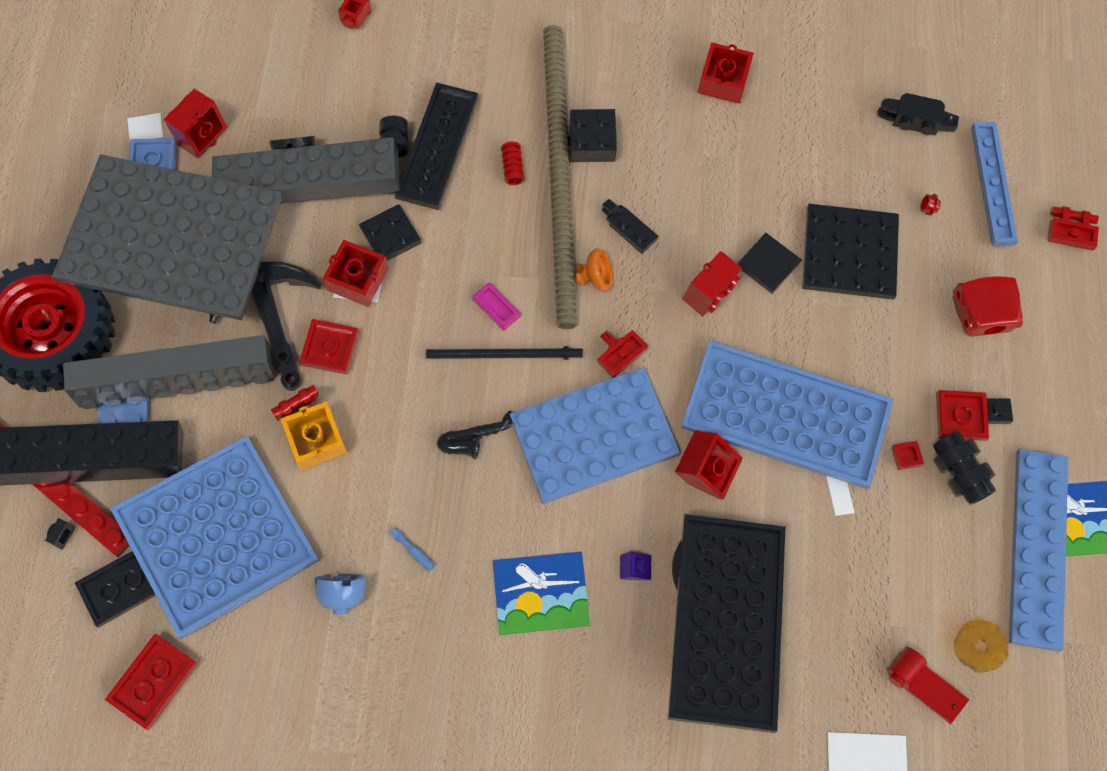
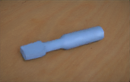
(413, 550)

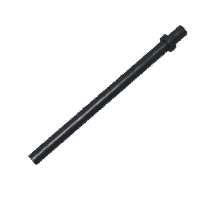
(564, 352)

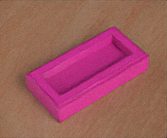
(496, 306)

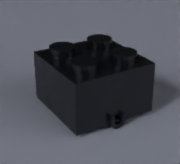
(592, 135)

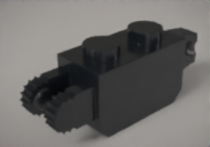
(918, 114)

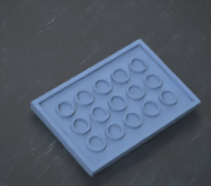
(594, 435)

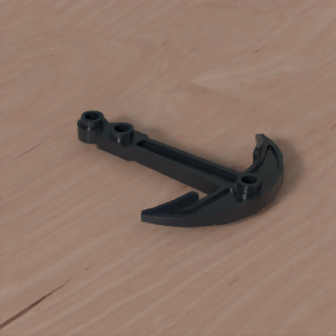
(271, 274)

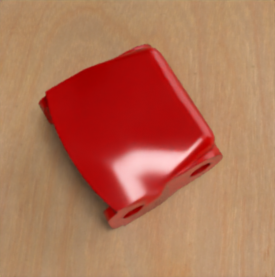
(988, 305)

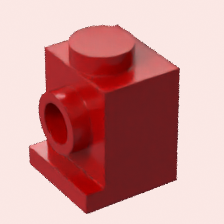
(354, 12)

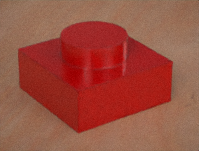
(907, 455)

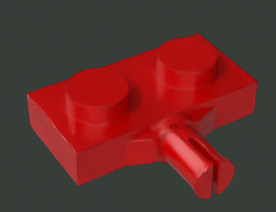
(621, 352)

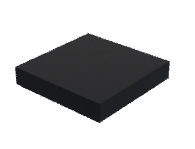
(769, 263)

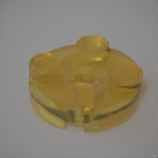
(989, 633)

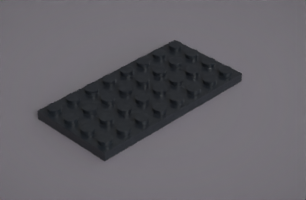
(728, 624)

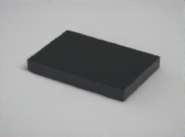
(114, 589)

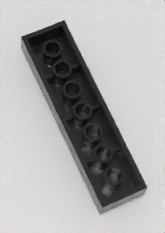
(90, 452)

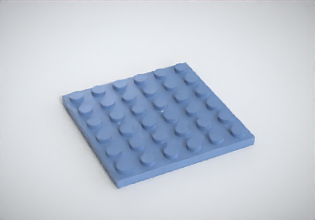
(213, 536)

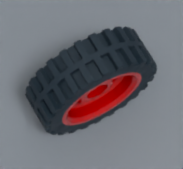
(45, 324)

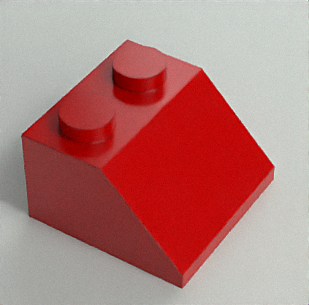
(709, 464)

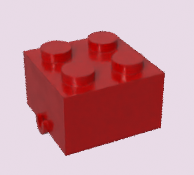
(725, 72)
(195, 123)
(355, 273)
(712, 284)

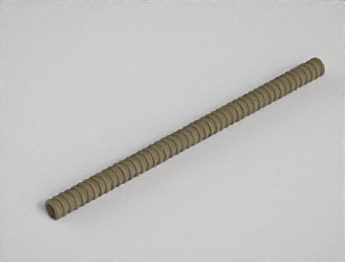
(559, 179)

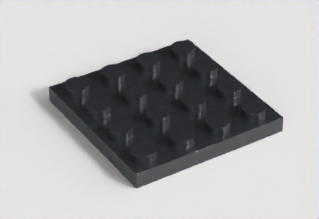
(851, 251)

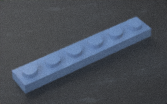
(994, 184)

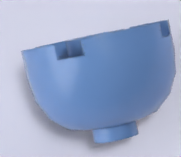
(340, 591)

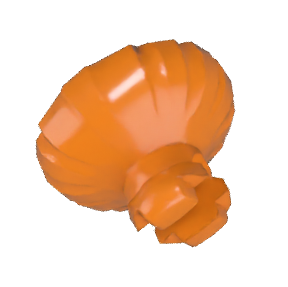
(597, 271)

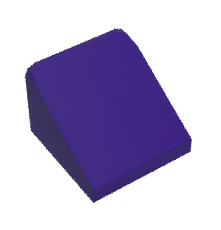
(635, 566)

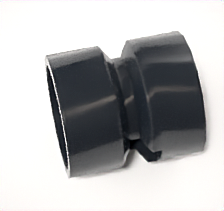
(395, 127)

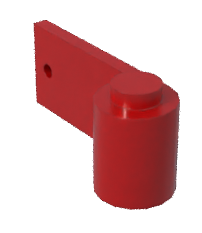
(913, 675)

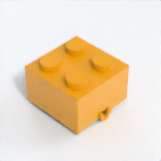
(313, 436)

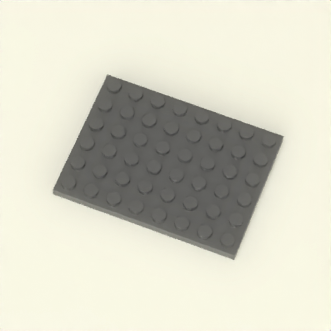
(168, 237)

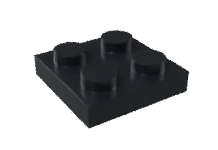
(390, 233)

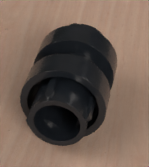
(968, 475)

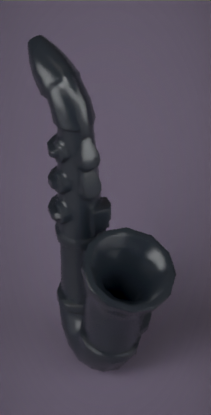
(461, 441)

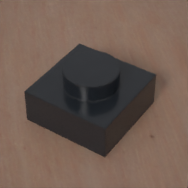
(999, 411)
(59, 533)

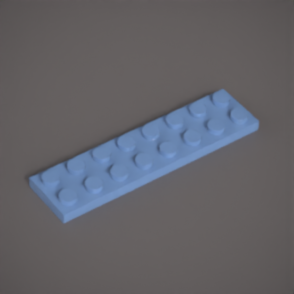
(1039, 551)

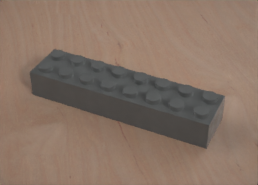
(316, 170)
(168, 371)

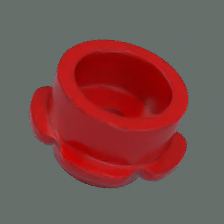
(930, 204)

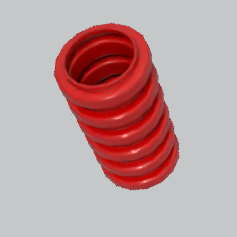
(512, 163)

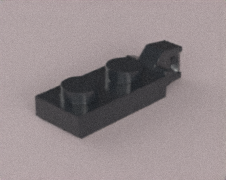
(629, 226)

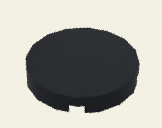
(292, 142)

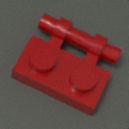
(1073, 233)
(305, 397)

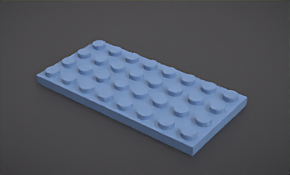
(789, 414)

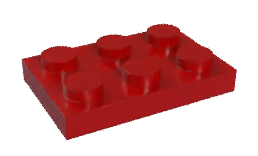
(151, 681)

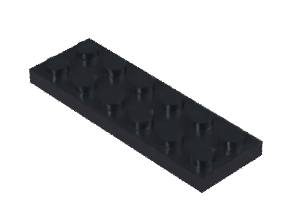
(437, 146)

